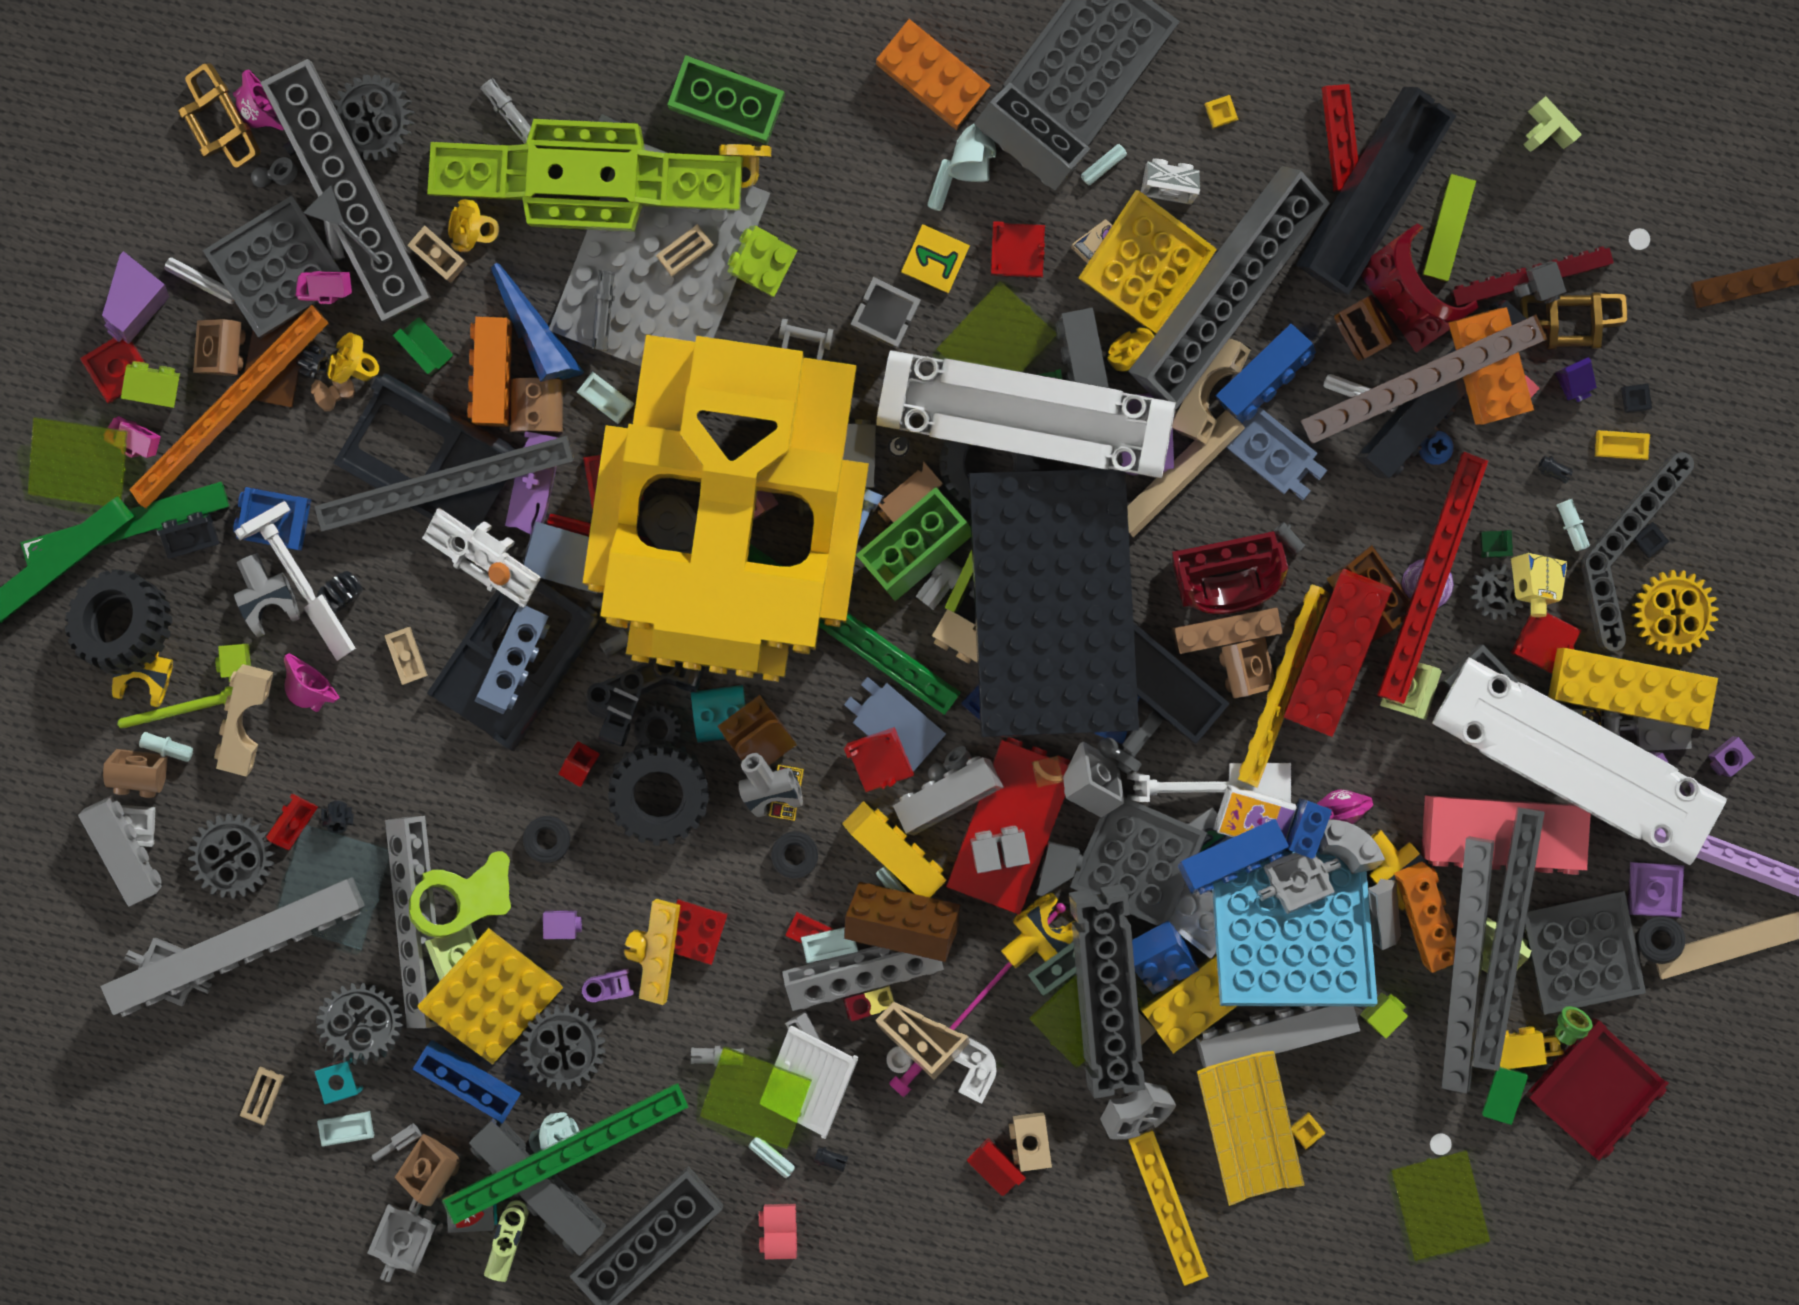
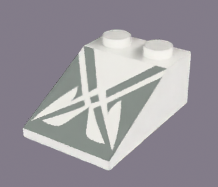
(1171, 182)

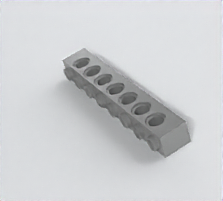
(408, 860)

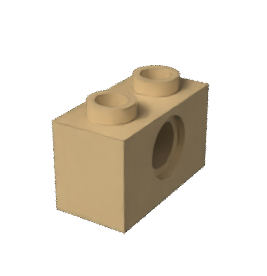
(437, 254)
(1039, 1155)

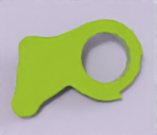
(477, 897)

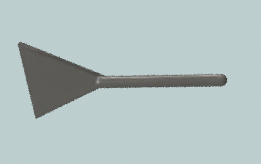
(327, 209)

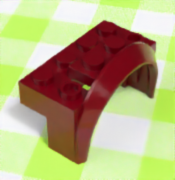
(1404, 295)
(1234, 591)

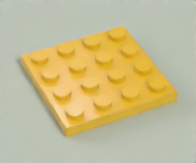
(1147, 262)
(490, 996)

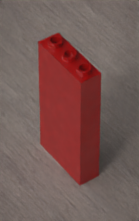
(1017, 805)

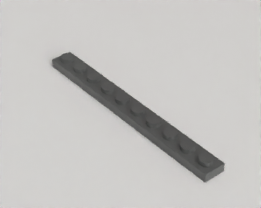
(444, 483)
(1507, 938)
(1467, 964)

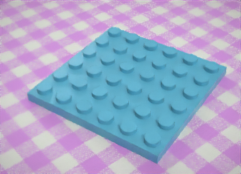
(1298, 957)

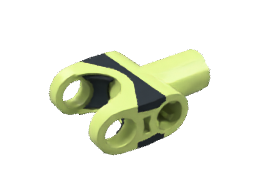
(502, 1252)

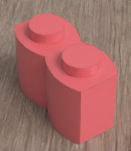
(779, 1231)

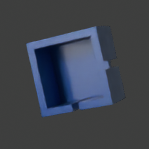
(1162, 957)

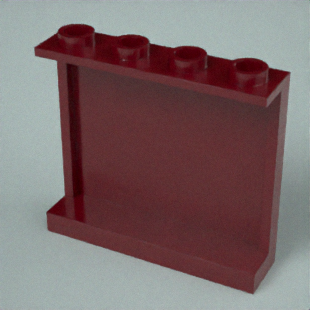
(1597, 1090)

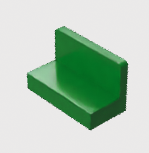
(424, 346)
(1505, 1095)

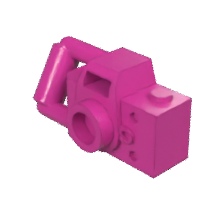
(323, 286)
(139, 439)

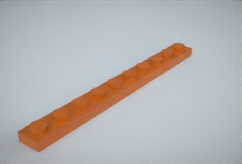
(228, 406)

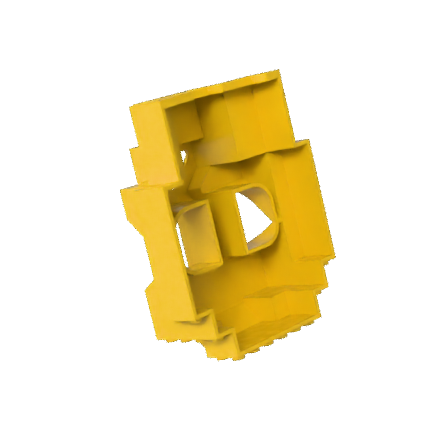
(713, 602)

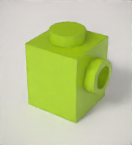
(232, 658)

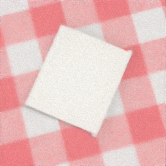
(829, 1073)

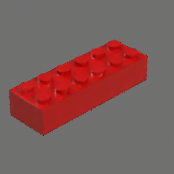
(1338, 652)

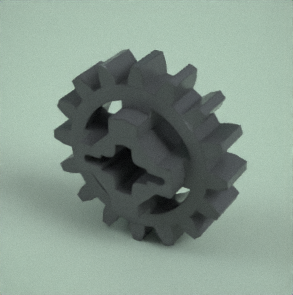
(1492, 582)

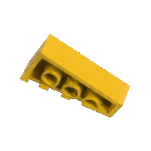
(893, 851)

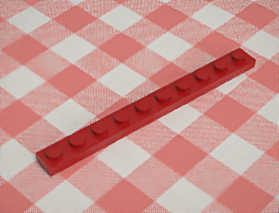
(1432, 578)

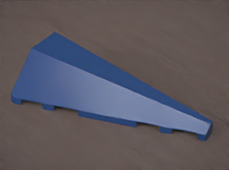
(544, 347)

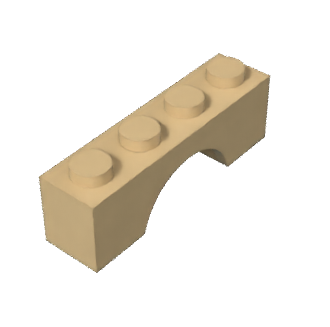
(1194, 415)
(237, 750)

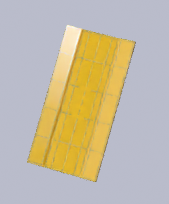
(1250, 1126)

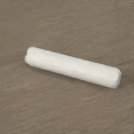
(198, 279)
(1346, 387)

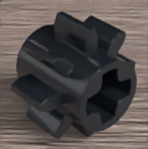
(312, 361)
(337, 816)

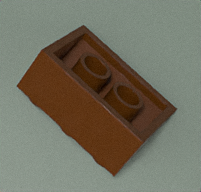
(1373, 567)

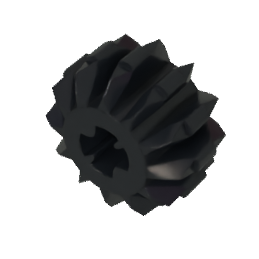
(341, 591)

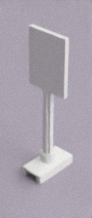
(318, 608)
(1274, 783)

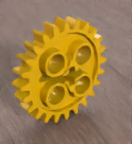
(1699, 610)

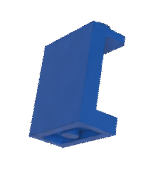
(290, 526)
(1307, 828)

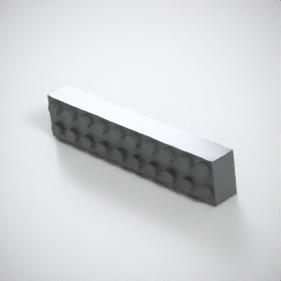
(1229, 286)

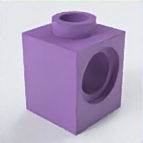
(1741, 757)
(561, 924)

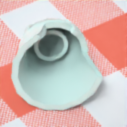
(972, 156)

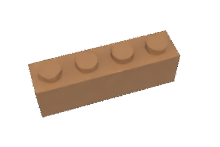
(1227, 630)

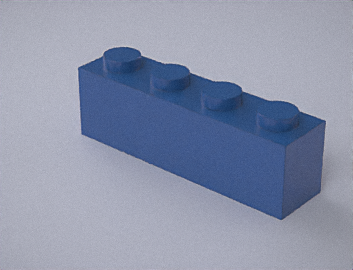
(1266, 373)
(1233, 856)
(466, 1081)

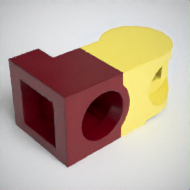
(868, 1003)

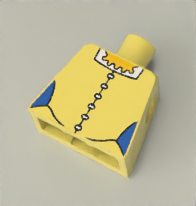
(1538, 581)

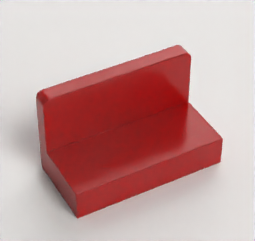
(995, 1167)

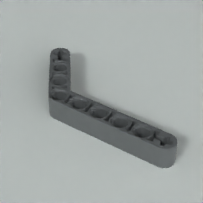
(1623, 538)

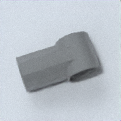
(942, 579)

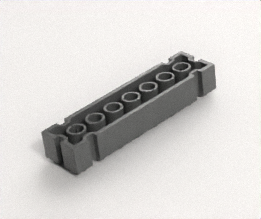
(1107, 991)

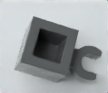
(1544, 282)

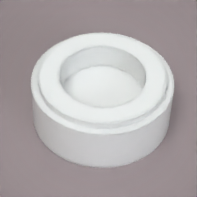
(898, 1060)

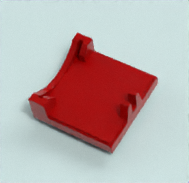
(1017, 250)
(1541, 639)
(879, 759)
(698, 931)

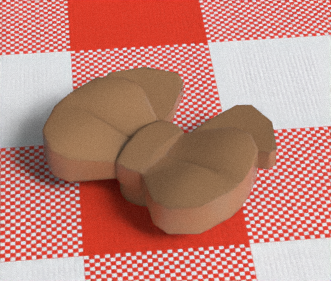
(327, 397)

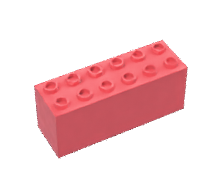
(1453, 819)

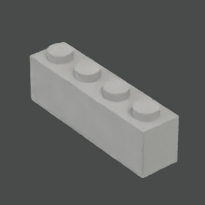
(948, 795)
(120, 850)

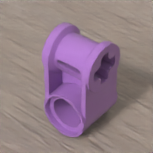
(609, 986)

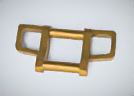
(202, 102)
(1594, 301)

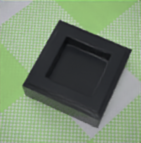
(1636, 398)
(1650, 540)

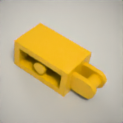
(1528, 1048)

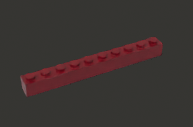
(1504, 284)

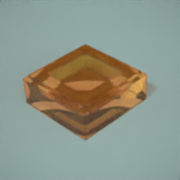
(1047, 771)

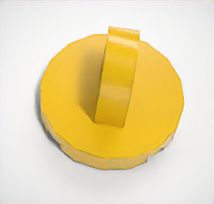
(750, 158)
(466, 225)
(1128, 348)
(349, 359)

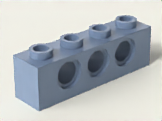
(523, 620)

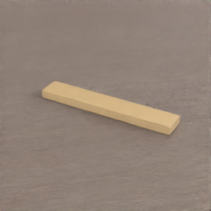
(1185, 469)
(1733, 944)

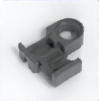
(1139, 738)

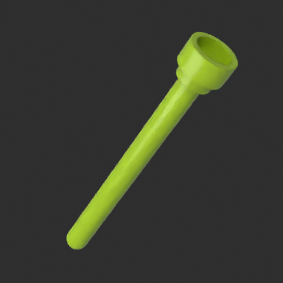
(176, 709)

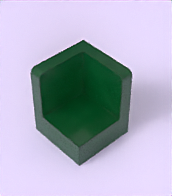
(1496, 543)

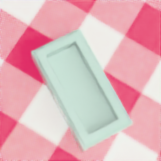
(605, 398)
(827, 945)
(345, 1128)

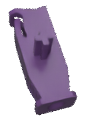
(530, 492)

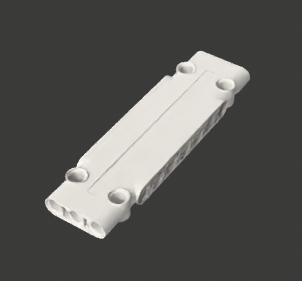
(1025, 413)
(1579, 761)

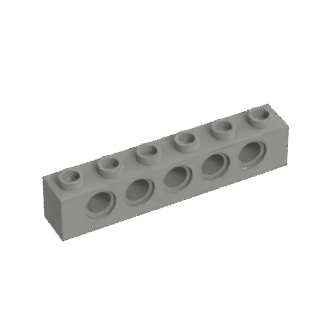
(849, 970)

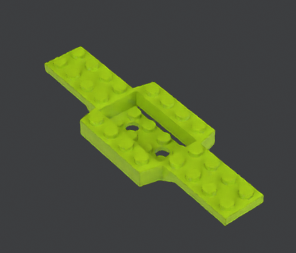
(583, 152)

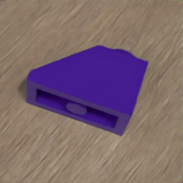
(1577, 380)

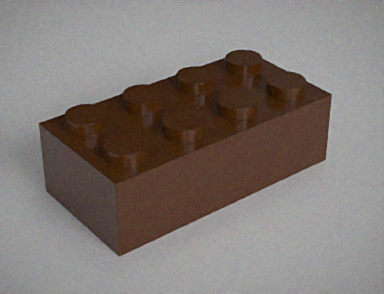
(902, 921)

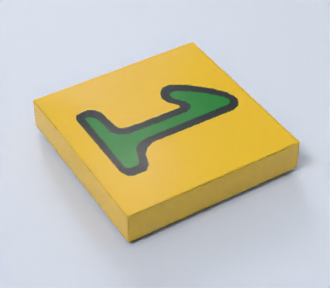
(935, 259)

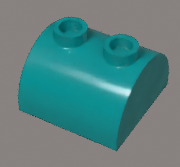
(712, 708)

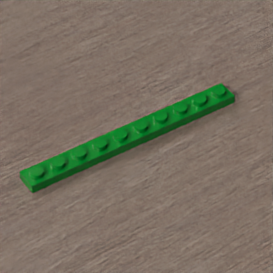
(883, 654)
(564, 1153)

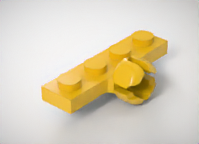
(655, 950)

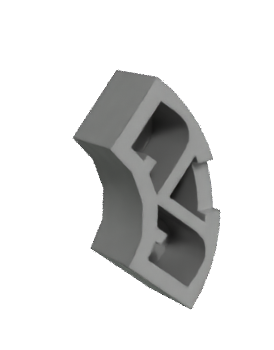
(1351, 845)
(1137, 1112)

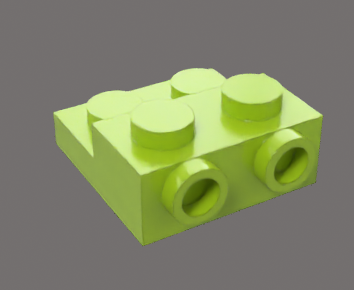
(761, 260)

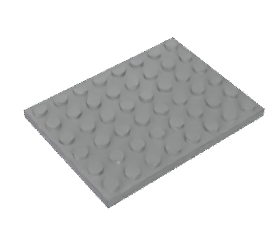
(644, 292)

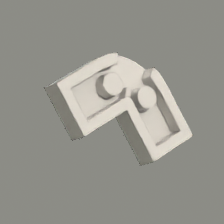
(981, 1071)

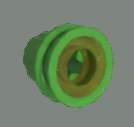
(1573, 1024)

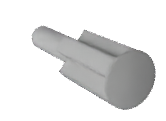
(399, 1141)

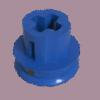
(1429, 454)

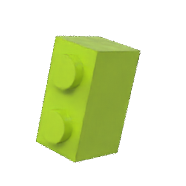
(150, 384)
(1385, 1015)

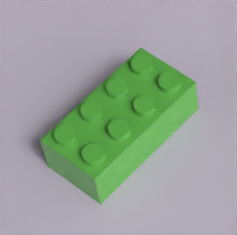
(726, 100)
(915, 544)

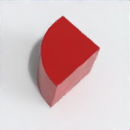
(579, 764)

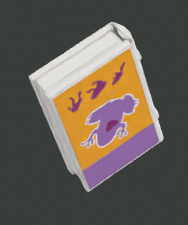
(1246, 809)

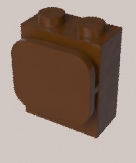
(1365, 328)
(757, 731)

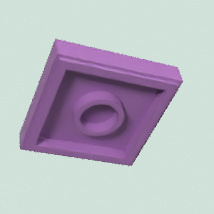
(1655, 889)

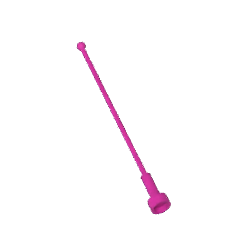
(901, 1084)

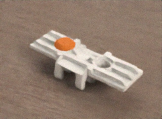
(485, 551)

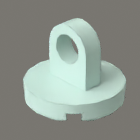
(553, 1129)

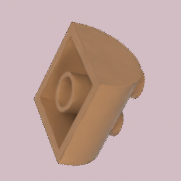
(218, 347)
(536, 405)
(1247, 667)
(135, 771)
(428, 1170)

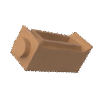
(908, 494)

